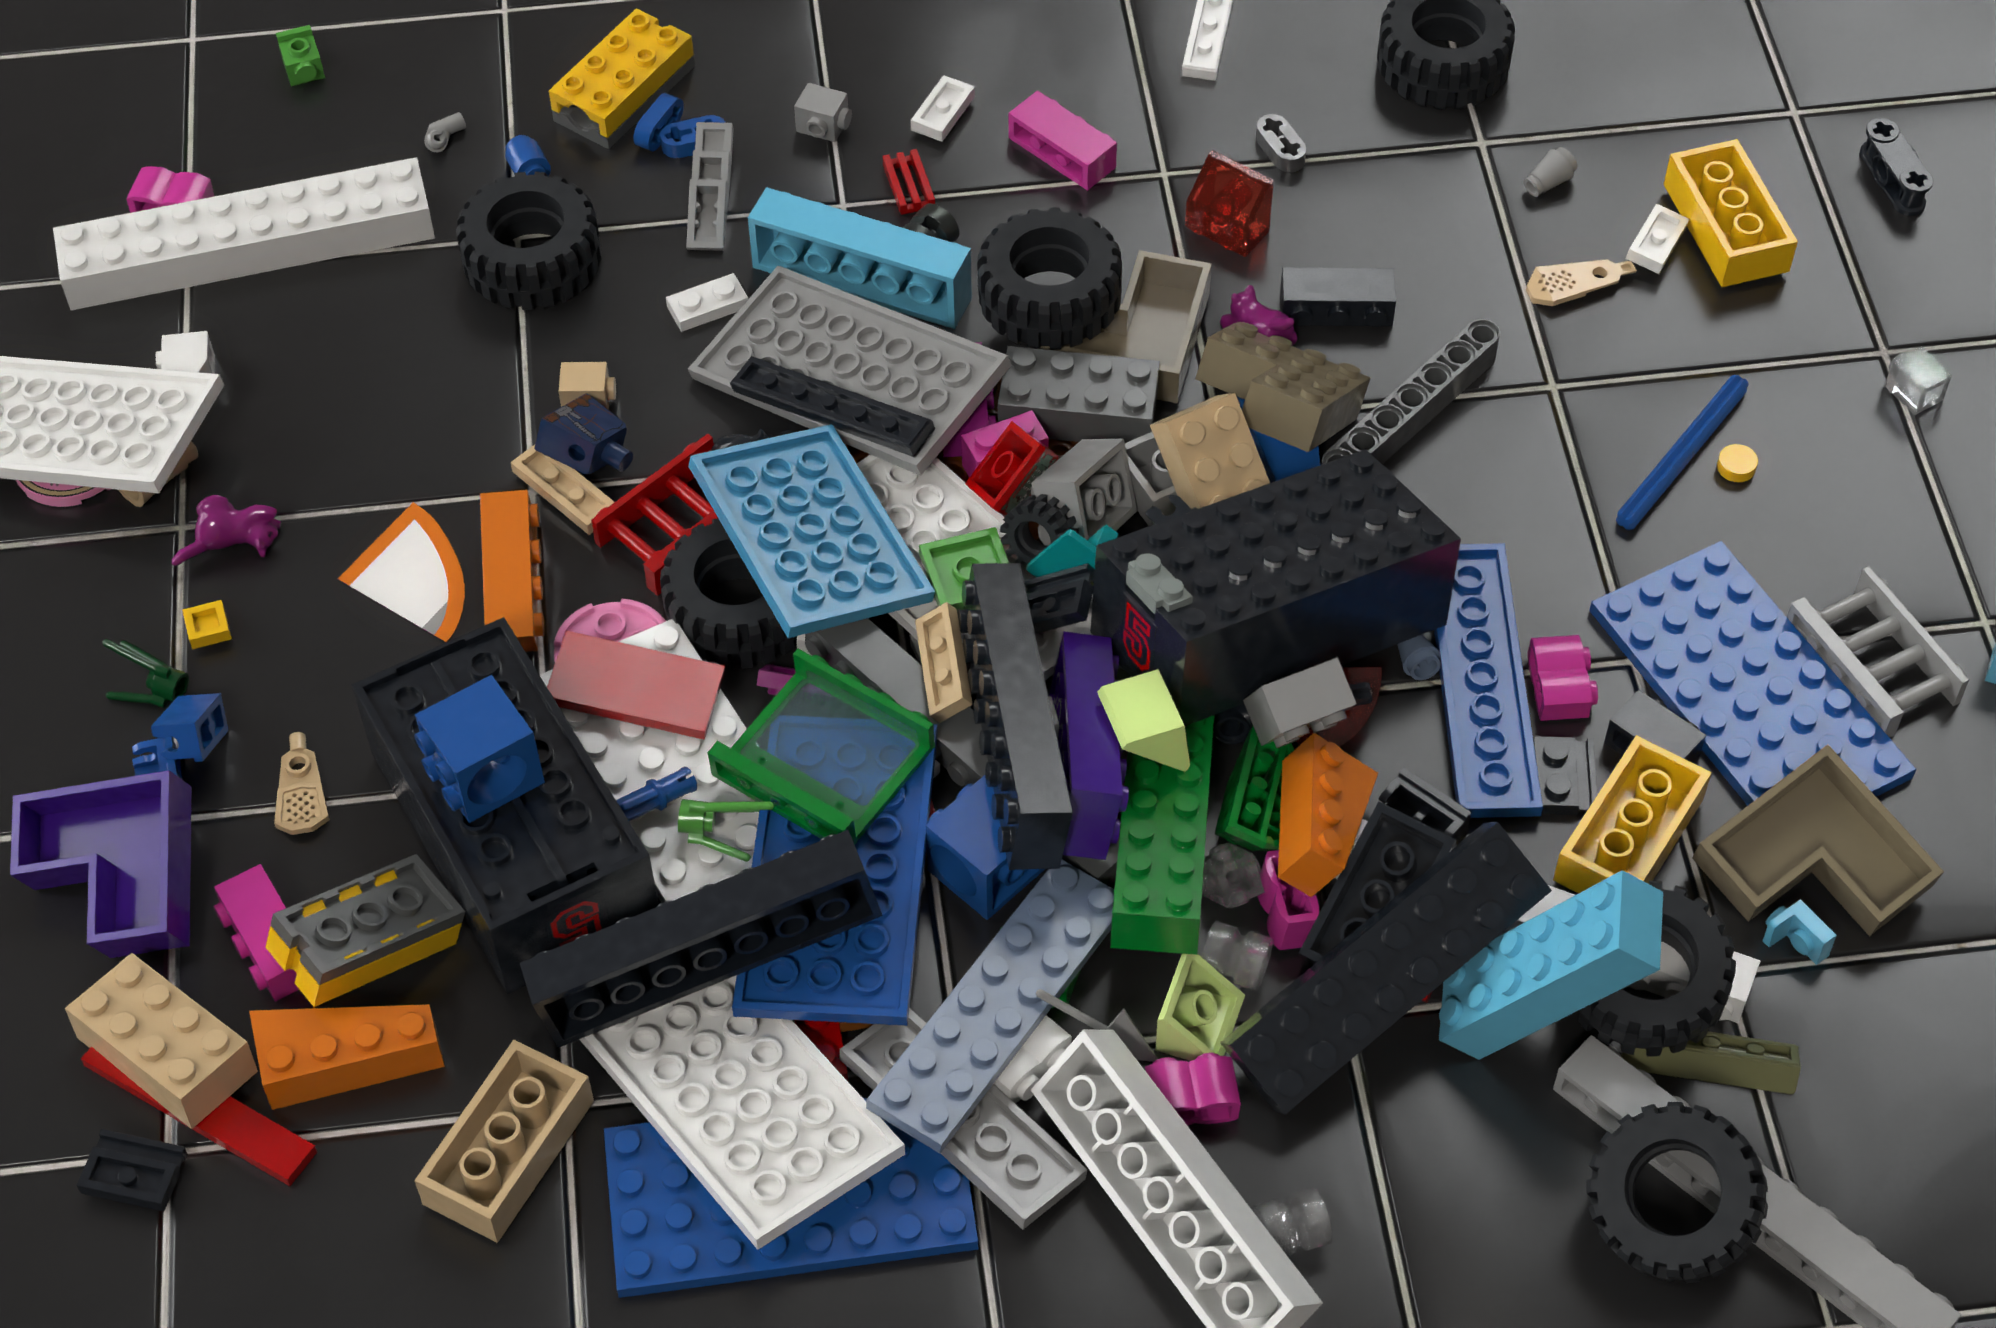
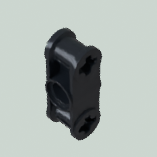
(1896, 166)

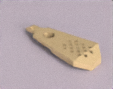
(1570, 281)
(300, 788)

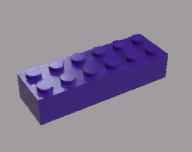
(1088, 743)

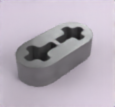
(1287, 140)

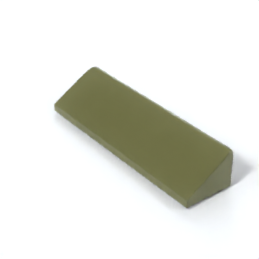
(1728, 1061)

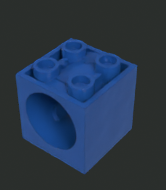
(478, 749)
(967, 855)

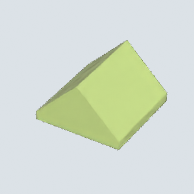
(1146, 719)
(1197, 1010)

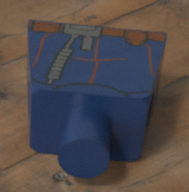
(584, 436)

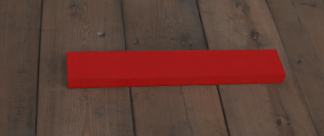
(231, 1127)

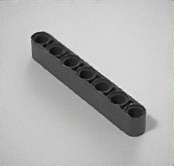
(1422, 394)

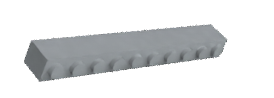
(1796, 1230)

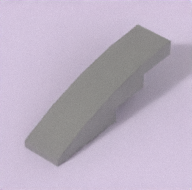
(710, 186)

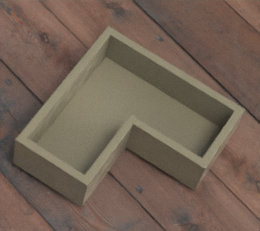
(1157, 318)
(1285, 389)
(1822, 825)

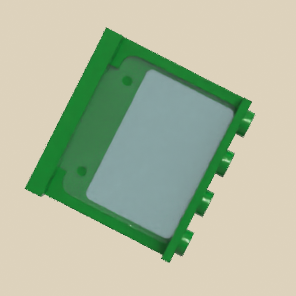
(826, 751)

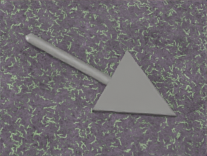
(1121, 1025)

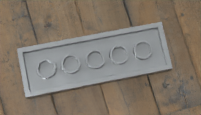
(997, 1143)

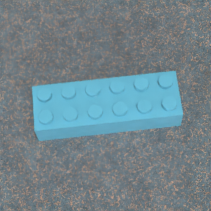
(862, 256)
(1554, 965)

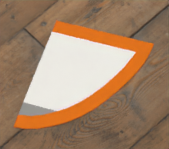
(413, 573)

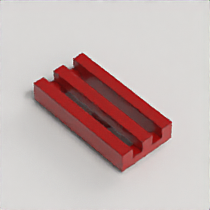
(903, 162)

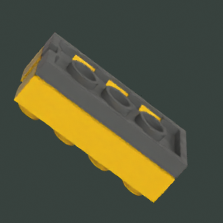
(621, 78)
(364, 929)

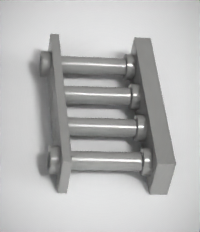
(1895, 620)

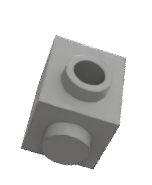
(822, 112)

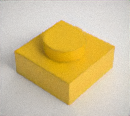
(206, 624)

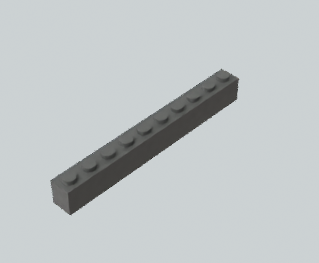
(887, 668)

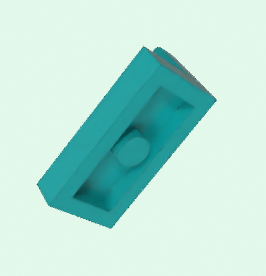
(1069, 551)

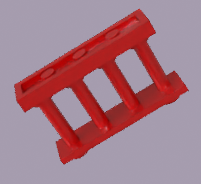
(643, 500)

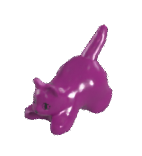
(1267, 320)
(222, 526)

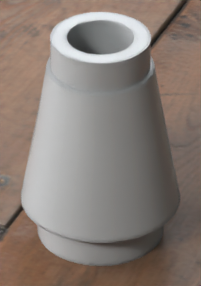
(1551, 171)

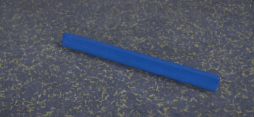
(1681, 452)

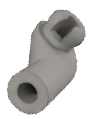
(440, 131)

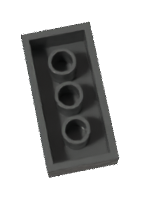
(1081, 393)

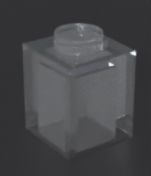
(1917, 380)

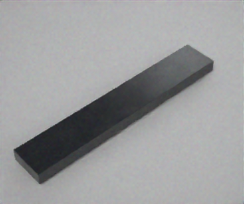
(833, 405)

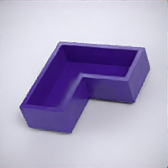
(128, 845)

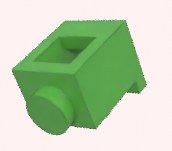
(300, 55)

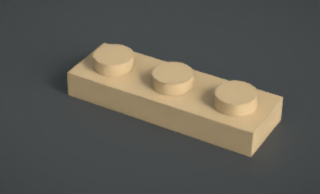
(561, 487)
(943, 662)

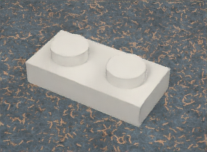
(942, 108)
(1657, 238)
(706, 302)

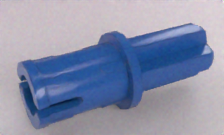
(657, 794)

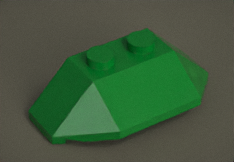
(1253, 796)

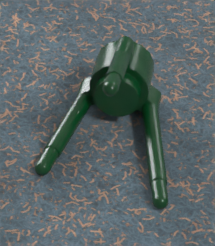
(163, 680)

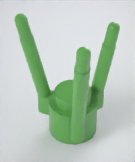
(700, 816)

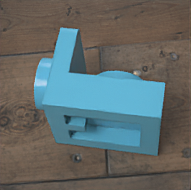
(1804, 928)

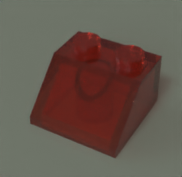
(1230, 204)

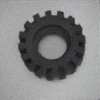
(1038, 511)

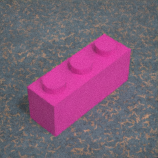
(1062, 140)
(248, 906)

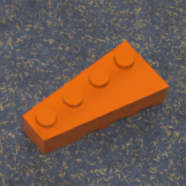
(511, 562)
(1320, 812)
(341, 1049)

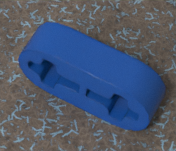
(663, 111)
(686, 133)

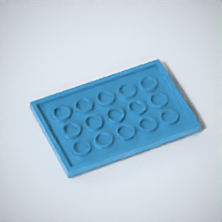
(810, 530)

